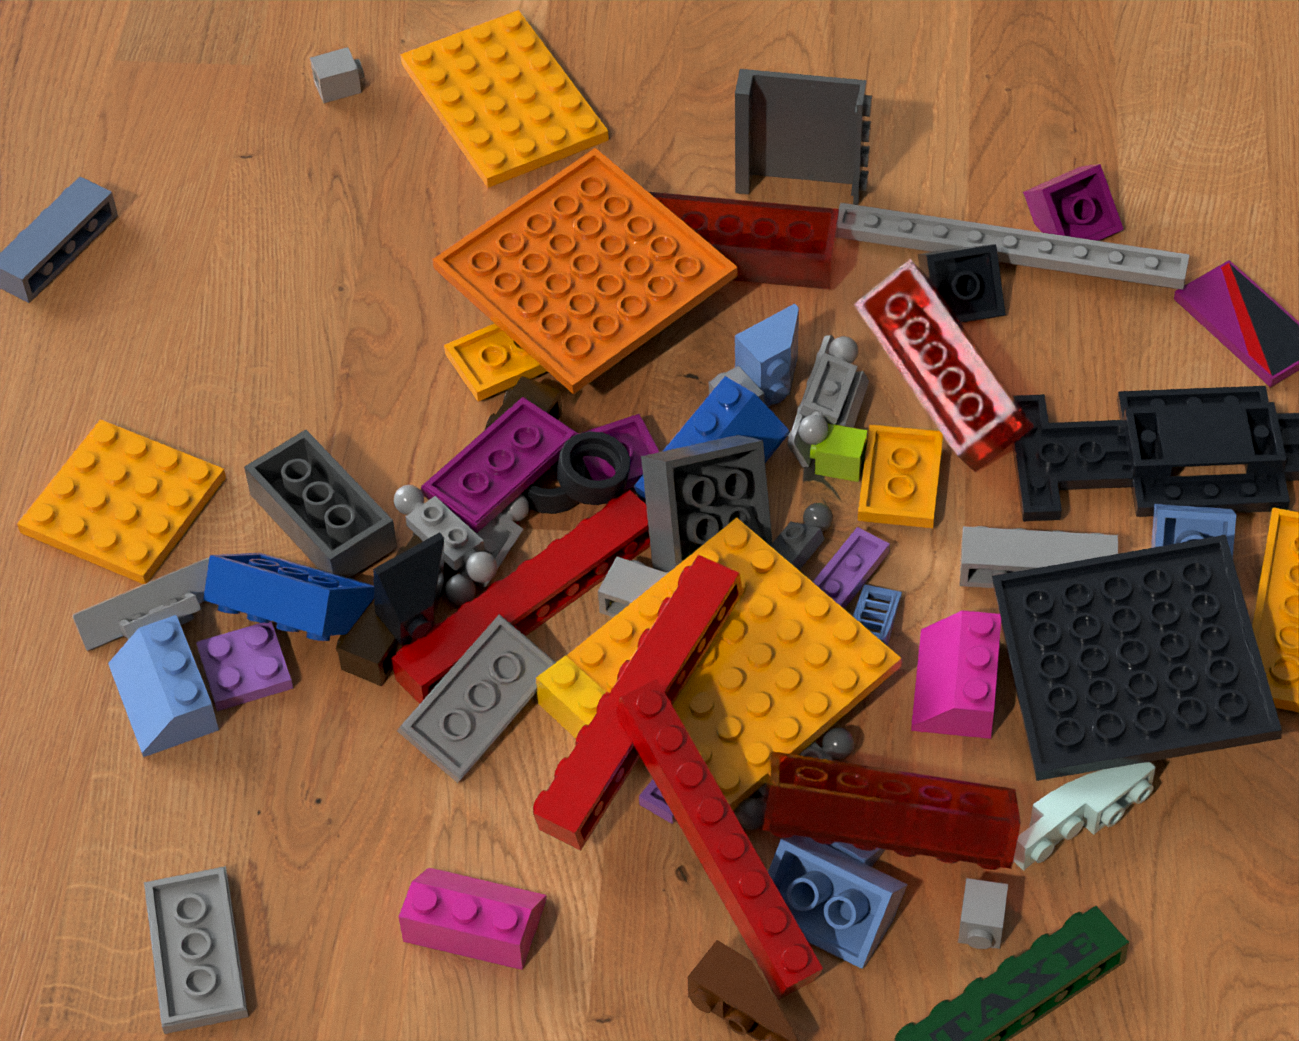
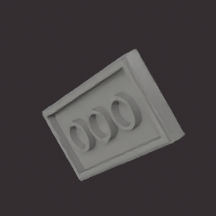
(476, 699)
(195, 950)

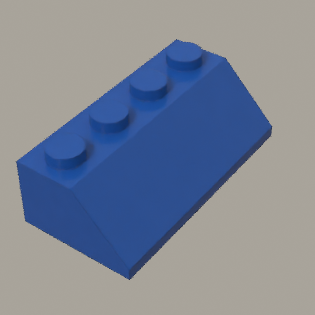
(727, 413)
(286, 594)

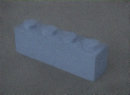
(55, 238)

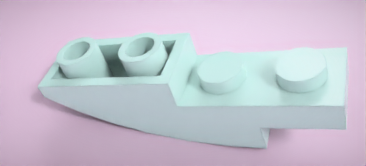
(1087, 802)

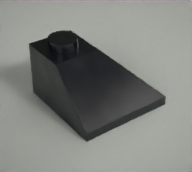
(967, 280)
(410, 589)

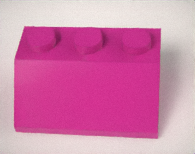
(957, 675)
(471, 917)

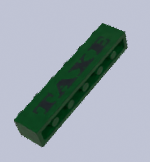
(1027, 985)

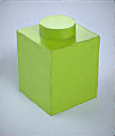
(840, 453)

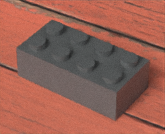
(320, 506)

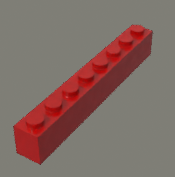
(531, 592)
(666, 652)
(718, 839)

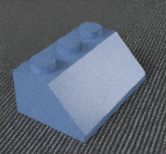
(162, 687)
(835, 897)

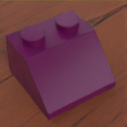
(1075, 205)

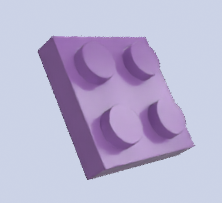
(244, 665)

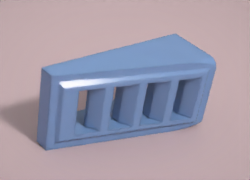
(889, 618)

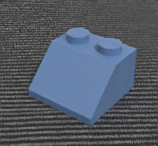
(770, 353)
(1188, 523)

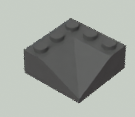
(700, 491)

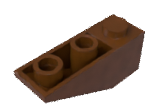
(735, 991)

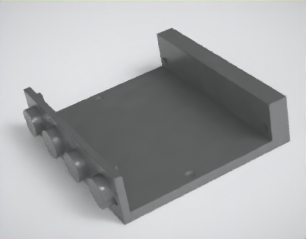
(801, 129)

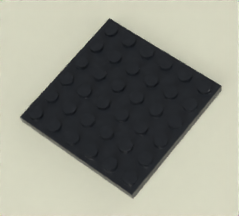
(1134, 658)

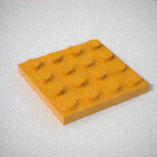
(122, 501)

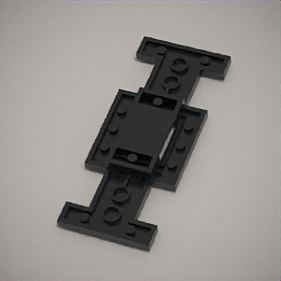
(1153, 436)

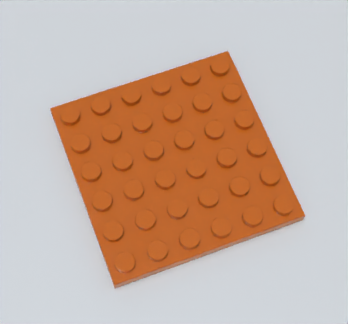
(584, 269)

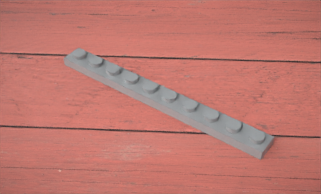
(1015, 245)

